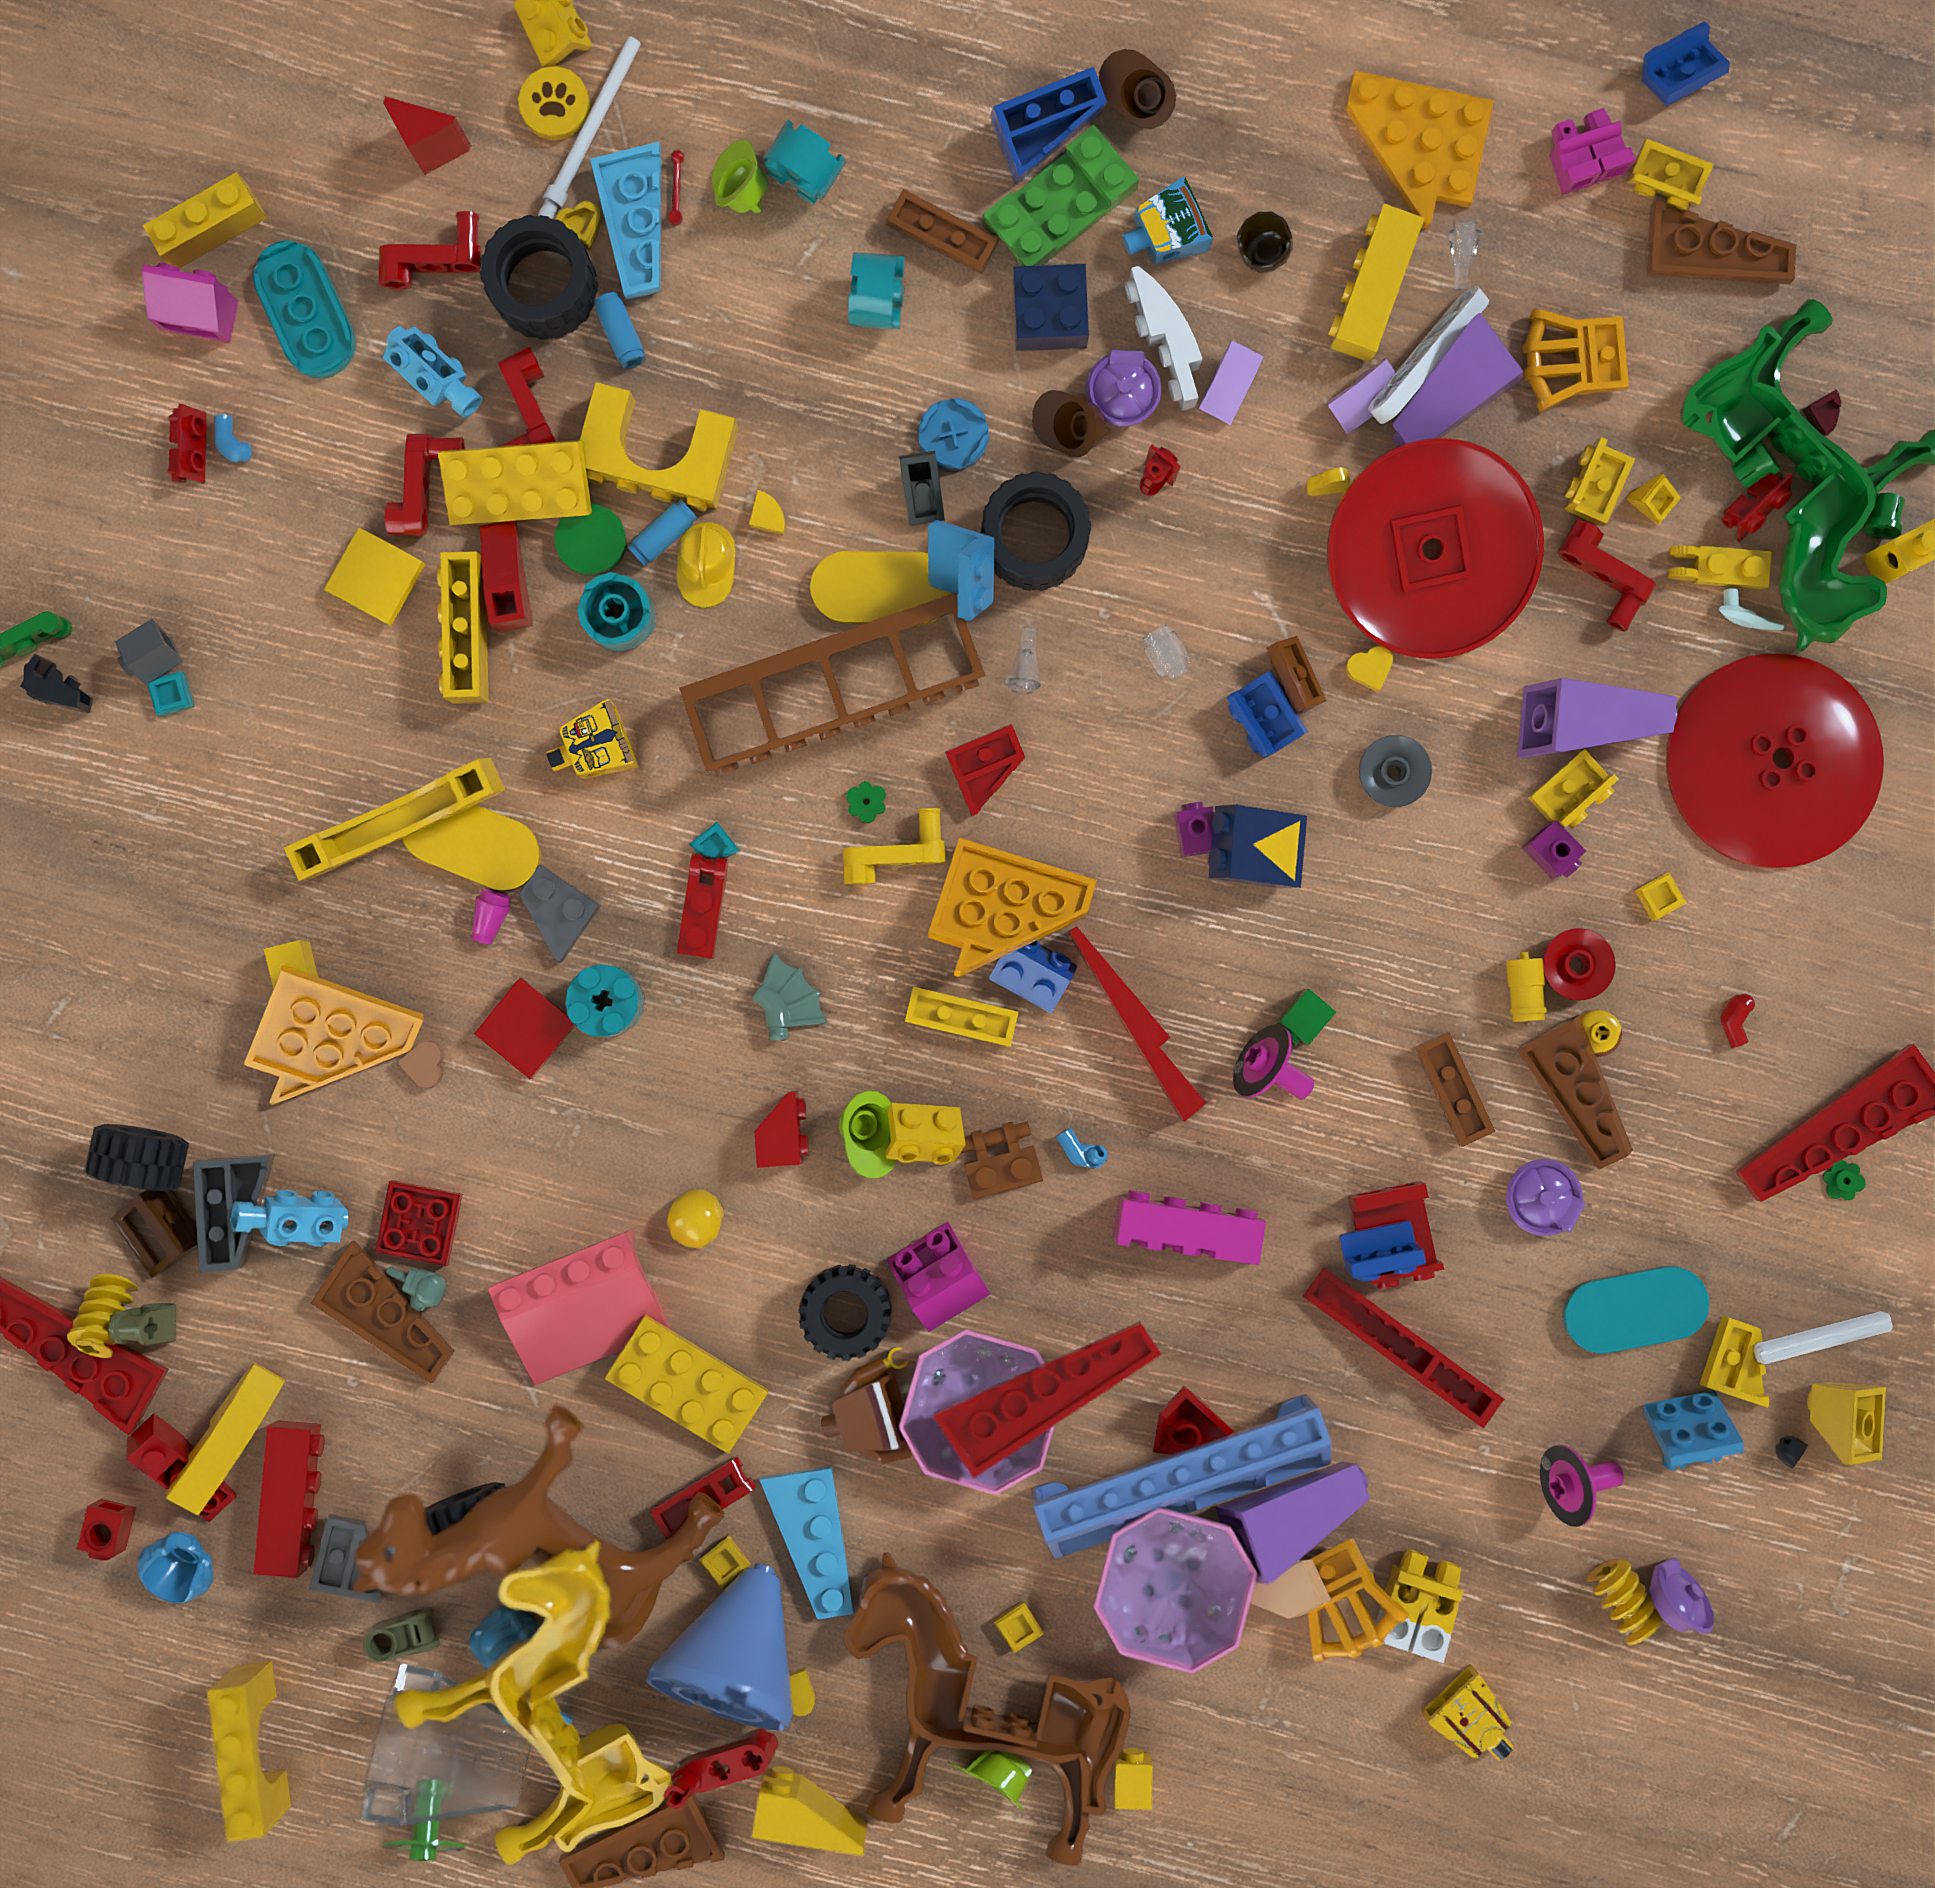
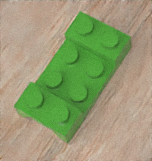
(1062, 200)

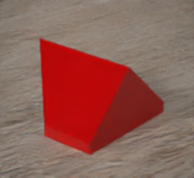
(1187, 1424)

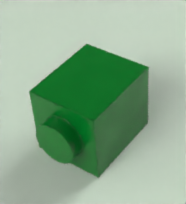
(1306, 1017)

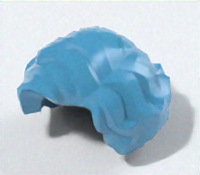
(176, 1568)
(501, 1632)

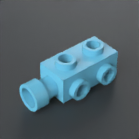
(430, 370)
(304, 1211)

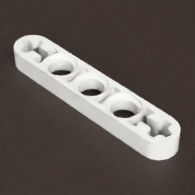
(1427, 355)

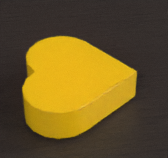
(583, 220)
(1330, 482)
(1370, 667)
(802, 1692)

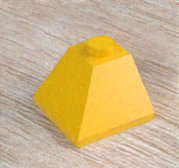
(1849, 1419)

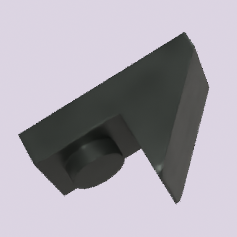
(922, 488)

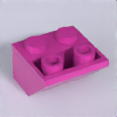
(188, 302)
(938, 1277)

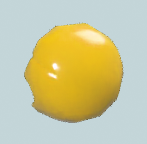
(695, 1218)

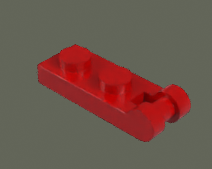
(702, 907)
(674, 1511)

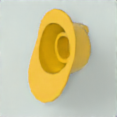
(706, 564)

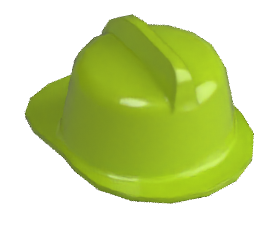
(739, 179)
(867, 1134)
(1001, 1771)

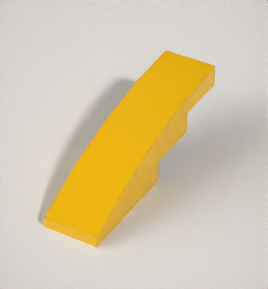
(225, 1438)

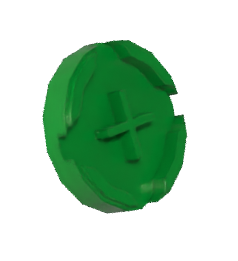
(591, 542)

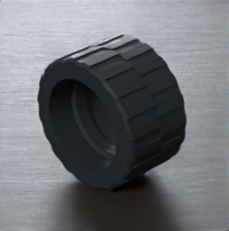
(519, 240)
(1048, 490)

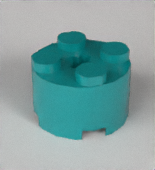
(803, 161)
(876, 290)
(596, 606)
(584, 995)

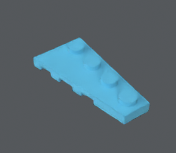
(632, 211)
(811, 1526)

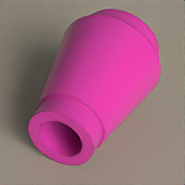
(489, 915)

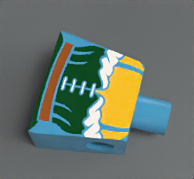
(1169, 226)

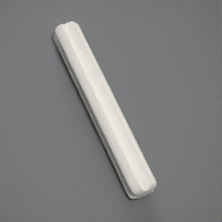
(1823, 1337)

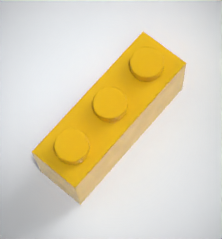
(205, 221)

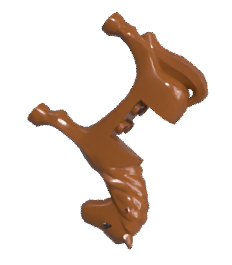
(510, 1526)
(1070, 1727)

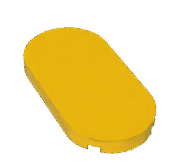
(871, 585)
(479, 848)

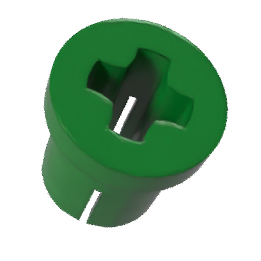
(1755, 465)
(1886, 517)

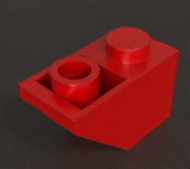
(779, 1135)

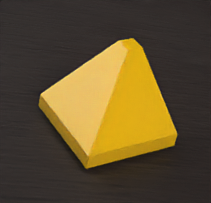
(1655, 498)

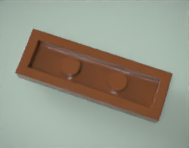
(942, 231)
(1454, 1089)

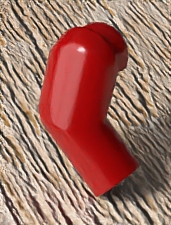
(1734, 1016)

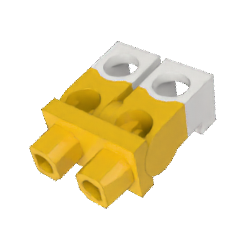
(1430, 1605)

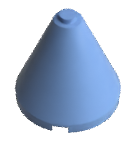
(734, 1655)

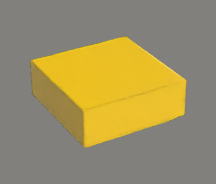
(1660, 896)
(724, 1561)
(1018, 1626)

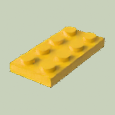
(515, 482)
(686, 1384)

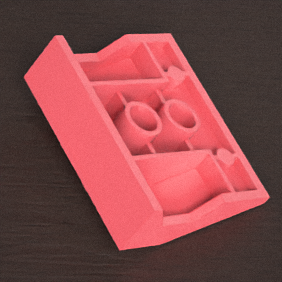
(576, 1307)

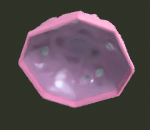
(950, 1374)
(1175, 1590)

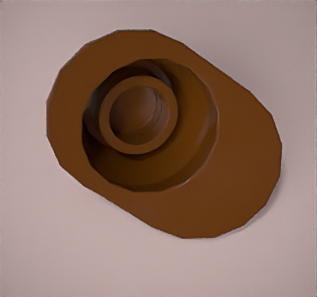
(1137, 88)
(1068, 423)

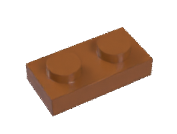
(1296, 674)

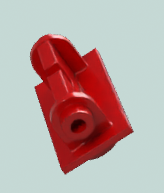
(188, 430)
(1159, 469)
(1750, 515)

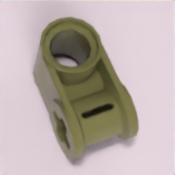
(145, 1324)
(409, 1636)

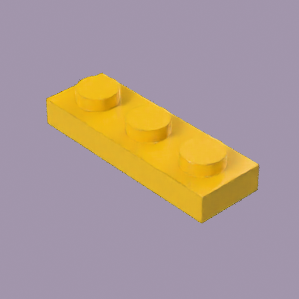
(961, 1016)

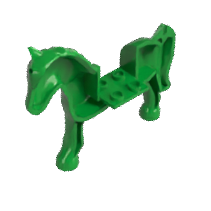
(1749, 405)

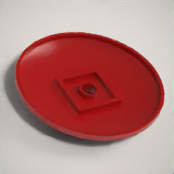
(1485, 560)
(1726, 771)

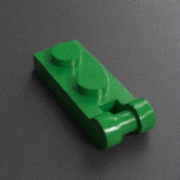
(27, 635)

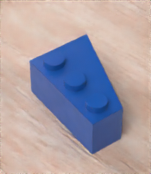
(1045, 119)

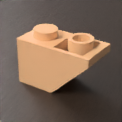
(1293, 1592)

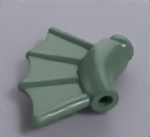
(787, 1000)

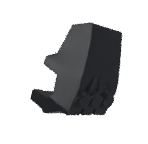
(47, 685)

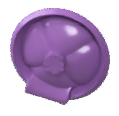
(1124, 387)
(1545, 1197)
(1680, 1598)

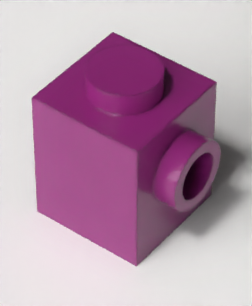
(1194, 829)
(1555, 850)

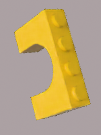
(694, 479)
(249, 1797)

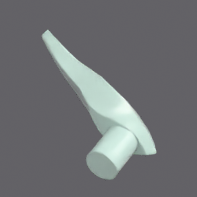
(1744, 616)

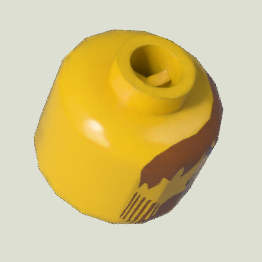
(1607, 1031)

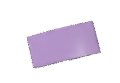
(1231, 382)
(1352, 404)

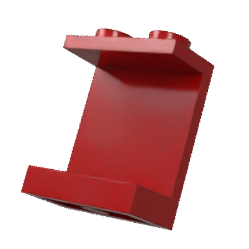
(1392, 1206)

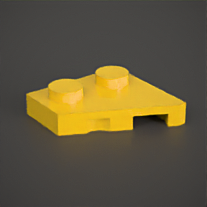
(1733, 1364)

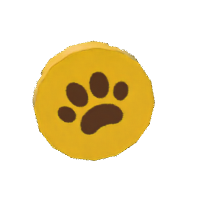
(554, 103)

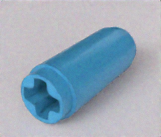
(619, 330)
(662, 532)

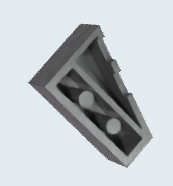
(217, 1187)

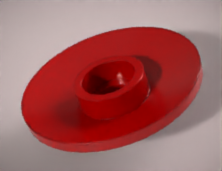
(1596, 962)

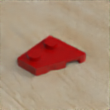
(985, 764)

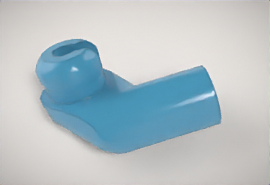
(227, 443)

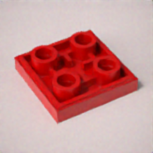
(525, 1028)
(418, 1223)

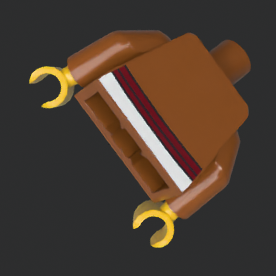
(870, 1413)

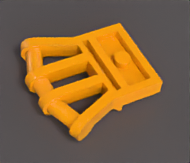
(1598, 354)
(1343, 1576)

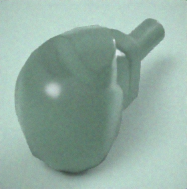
(424, 1286)

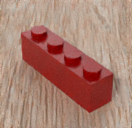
(288, 1499)

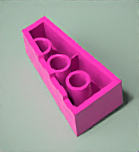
(1189, 1229)

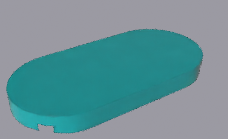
(304, 309)
(1636, 1309)

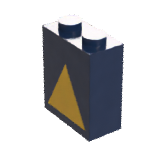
(1257, 846)

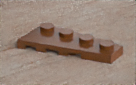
(1703, 249)
(1575, 1084)
(376, 1310)
(643, 1847)

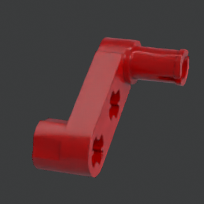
(401, 260)
(519, 372)
(413, 513)
(1582, 551)
(700, 1774)

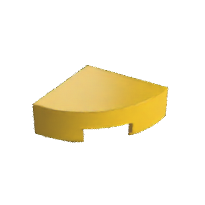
(767, 514)

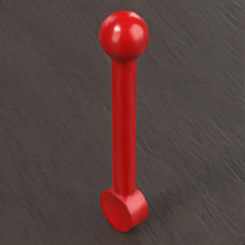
(675, 216)

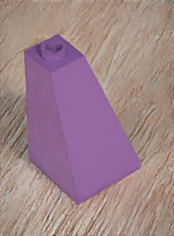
(1462, 384)
(1584, 714)
(1293, 1516)

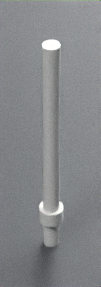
(556, 194)

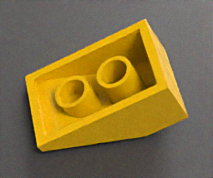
(805, 1815)

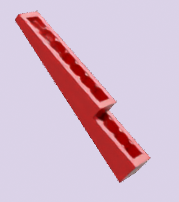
(1142, 1028)
(1403, 1347)

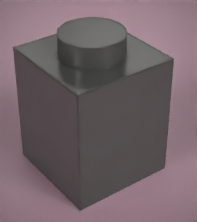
(147, 652)

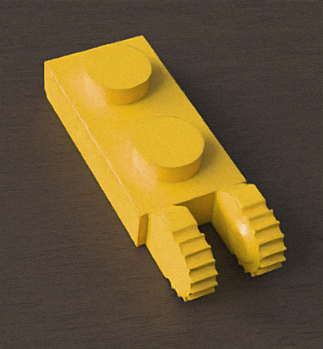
(1723, 566)

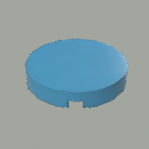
(955, 433)

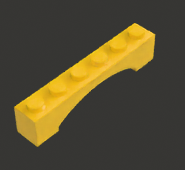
(395, 820)

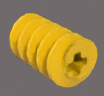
(100, 1304)
(1628, 1598)

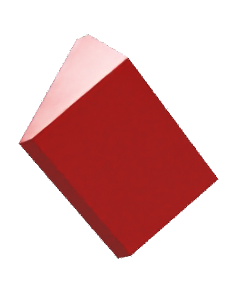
(428, 134)

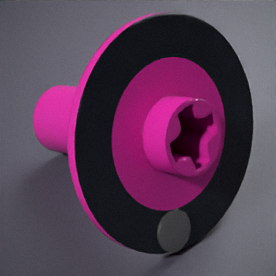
(1266, 1063)
(1572, 1485)

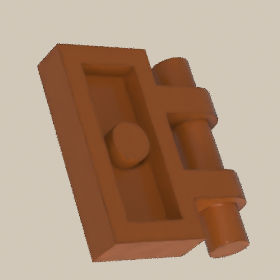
(1004, 1170)

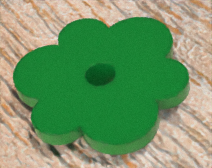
(856, 797)
(1835, 1180)

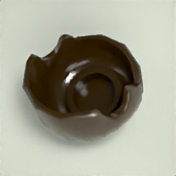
(1265, 241)

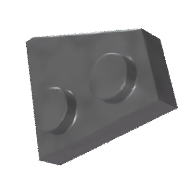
(557, 910)
(336, 1564)

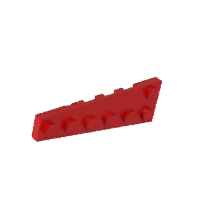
(1870, 1110)
(115, 1385)
(1023, 1407)

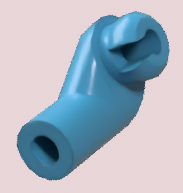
(1082, 1154)

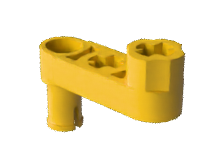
(861, 862)

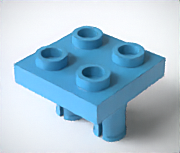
(1693, 1429)

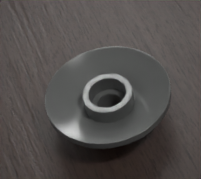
(1408, 758)

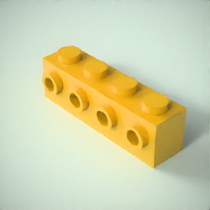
(1376, 283)
(463, 628)

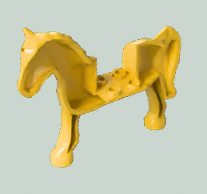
(596, 1774)

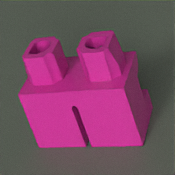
(1590, 155)

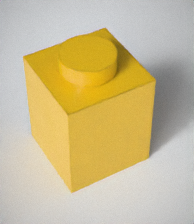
(293, 955)
(1133, 1780)

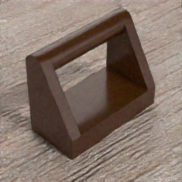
(168, 1223)

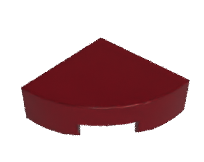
(1824, 413)

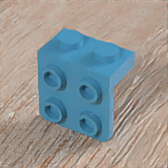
(962, 565)

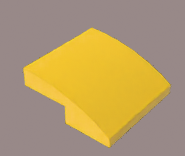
(374, 576)

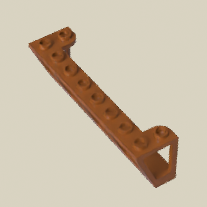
(821, 651)

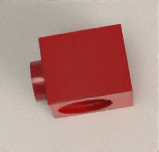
(117, 1518)

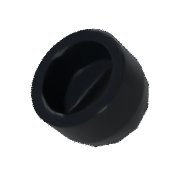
(1790, 1450)

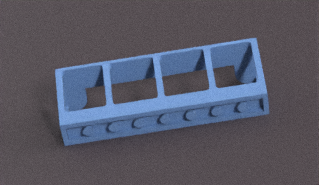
(1185, 1480)

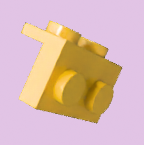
(552, 28)
(1669, 174)
(1599, 482)
(1573, 790)
(925, 1133)

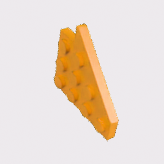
(1422, 138)
(1003, 903)
(325, 1032)

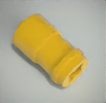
(1526, 988)

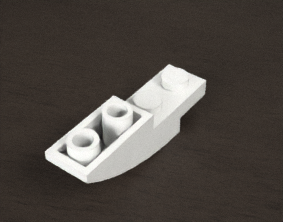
(1165, 325)

